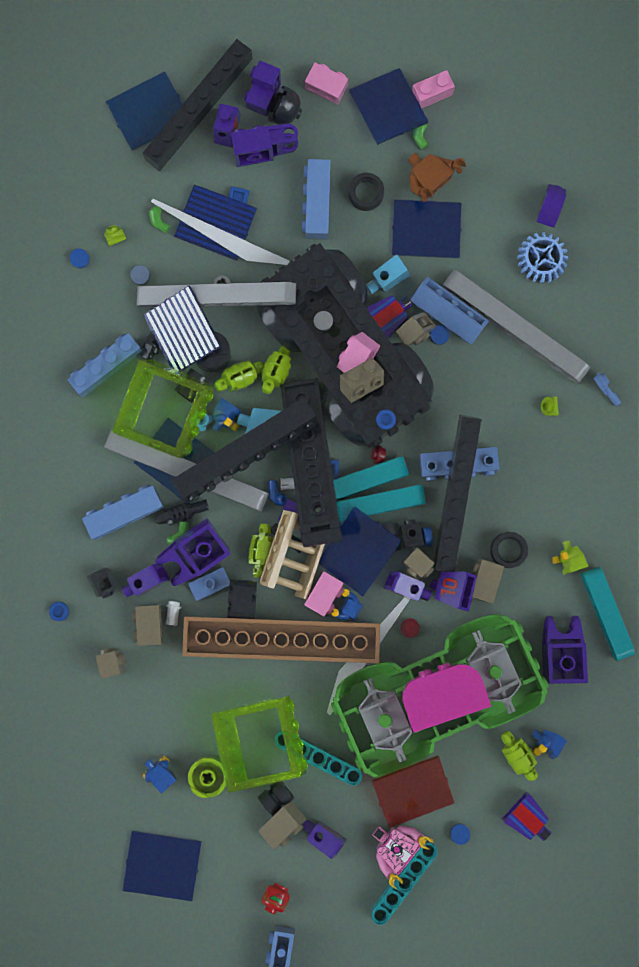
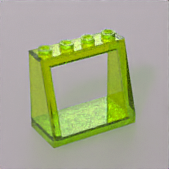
(135, 398)
(231, 751)

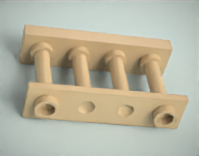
(276, 558)

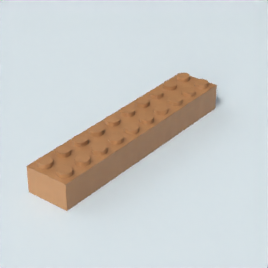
(281, 639)

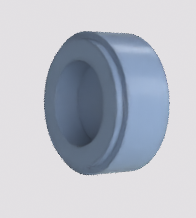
(140, 275)

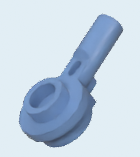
(602, 382)

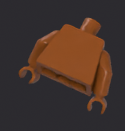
(431, 174)

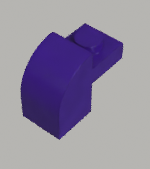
(551, 205)

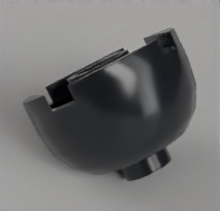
(285, 107)

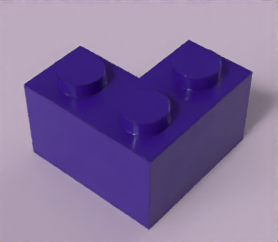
(266, 83)

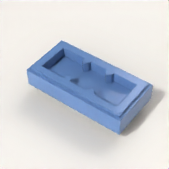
(209, 584)

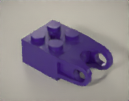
(262, 143)
(190, 556)
(567, 648)

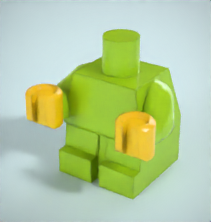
(571, 558)

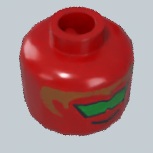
(275, 898)

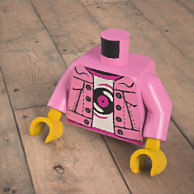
(397, 849)

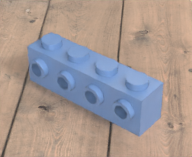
(317, 201)
(449, 310)
(105, 365)
(438, 463)
(123, 512)
(282, 944)

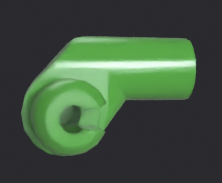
(418, 136)
(155, 218)
(183, 528)

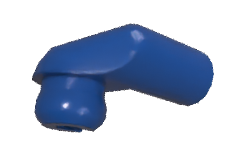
(274, 495)

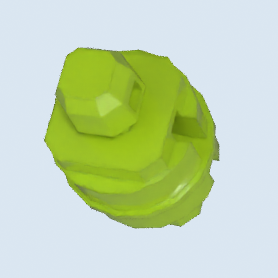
(272, 368)
(239, 376)
(259, 549)
(519, 756)

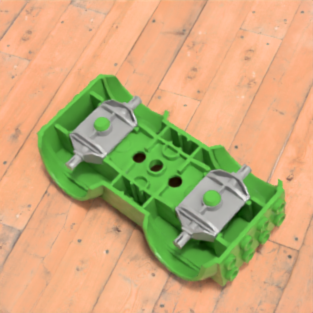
(374, 708)

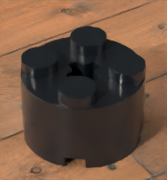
(219, 360)
(242, 599)

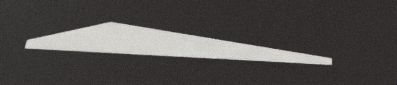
(237, 245)
(351, 667)

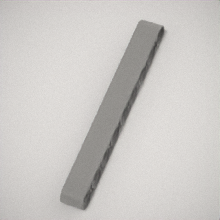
(223, 294)
(516, 327)
(174, 466)

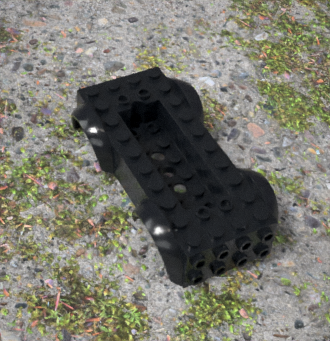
(332, 284)

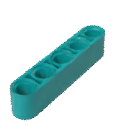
(370, 477)
(384, 501)
(608, 613)
(328, 759)
(402, 891)

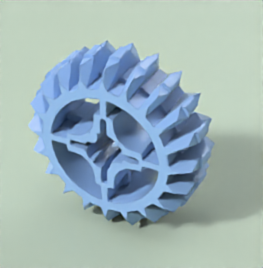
(536, 253)

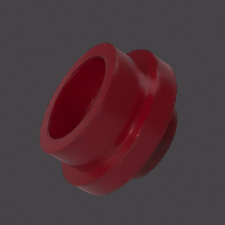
(378, 454)
(410, 628)

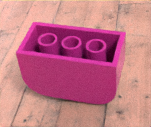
(443, 695)

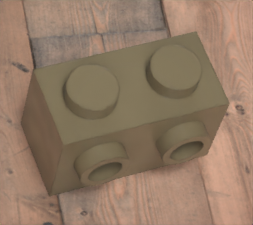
(416, 329)
(361, 380)
(418, 564)
(487, 580)
(148, 625)
(111, 662)
(282, 825)

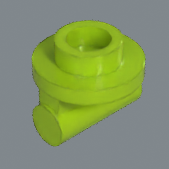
(114, 235)
(549, 406)

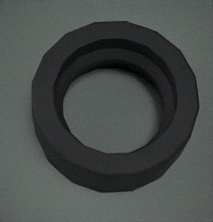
(366, 177)
(523, 550)

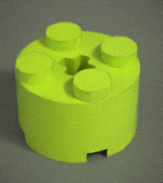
(197, 780)

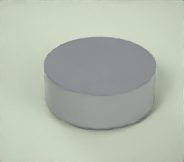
(323, 321)

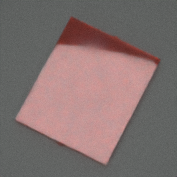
(413, 791)

